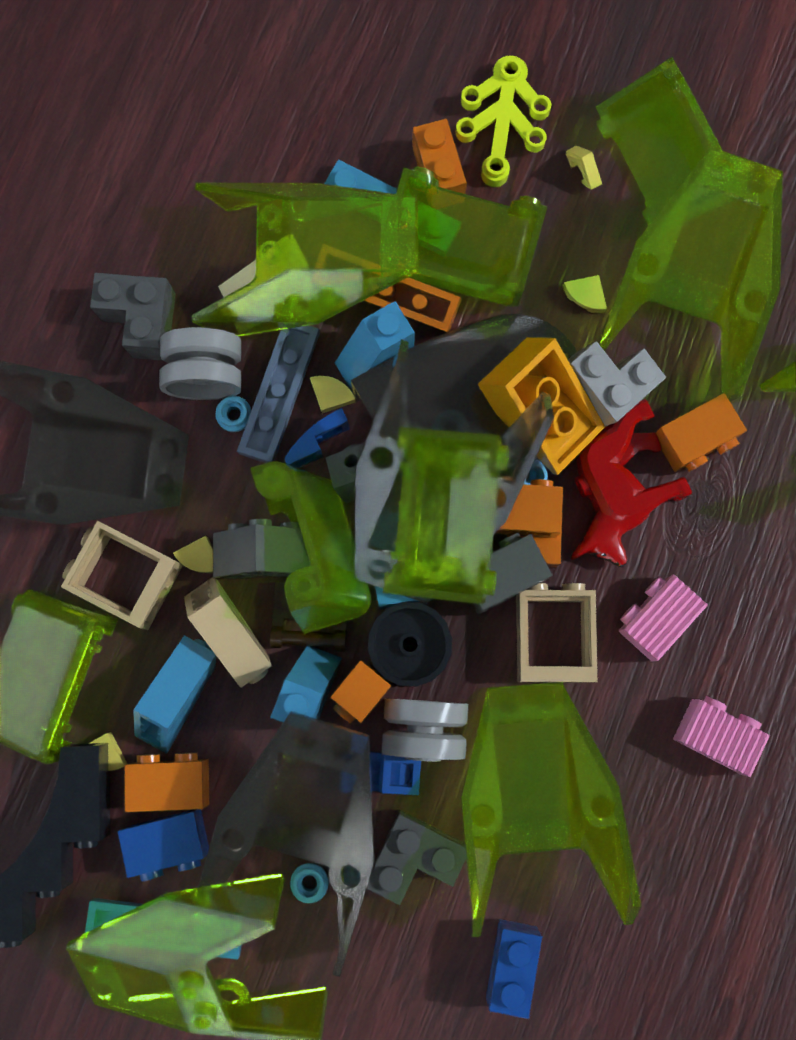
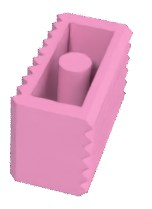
(661, 616)
(722, 737)

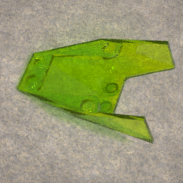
(314, 252)
(713, 258)
(540, 789)
(157, 967)

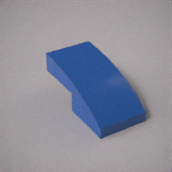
(306, 447)
(394, 774)

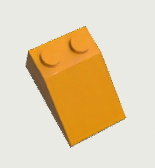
(541, 367)

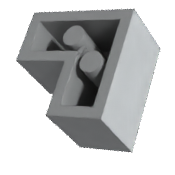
(615, 387)

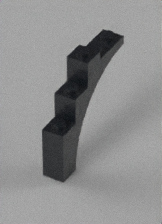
(77, 815)

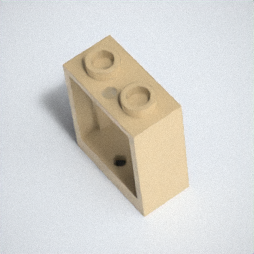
(571, 593)
(152, 596)

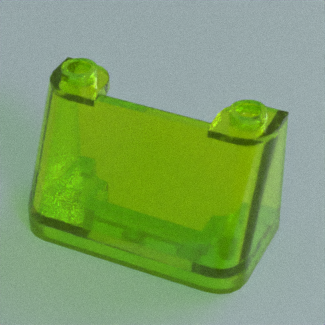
(657, 132)
(472, 241)
(447, 515)
(327, 588)
(44, 671)

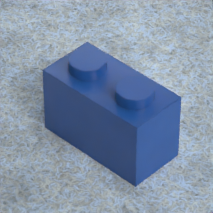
(164, 843)
(513, 968)

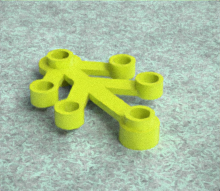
(504, 113)

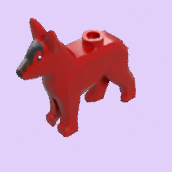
(614, 491)

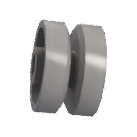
(200, 363)
(424, 733)

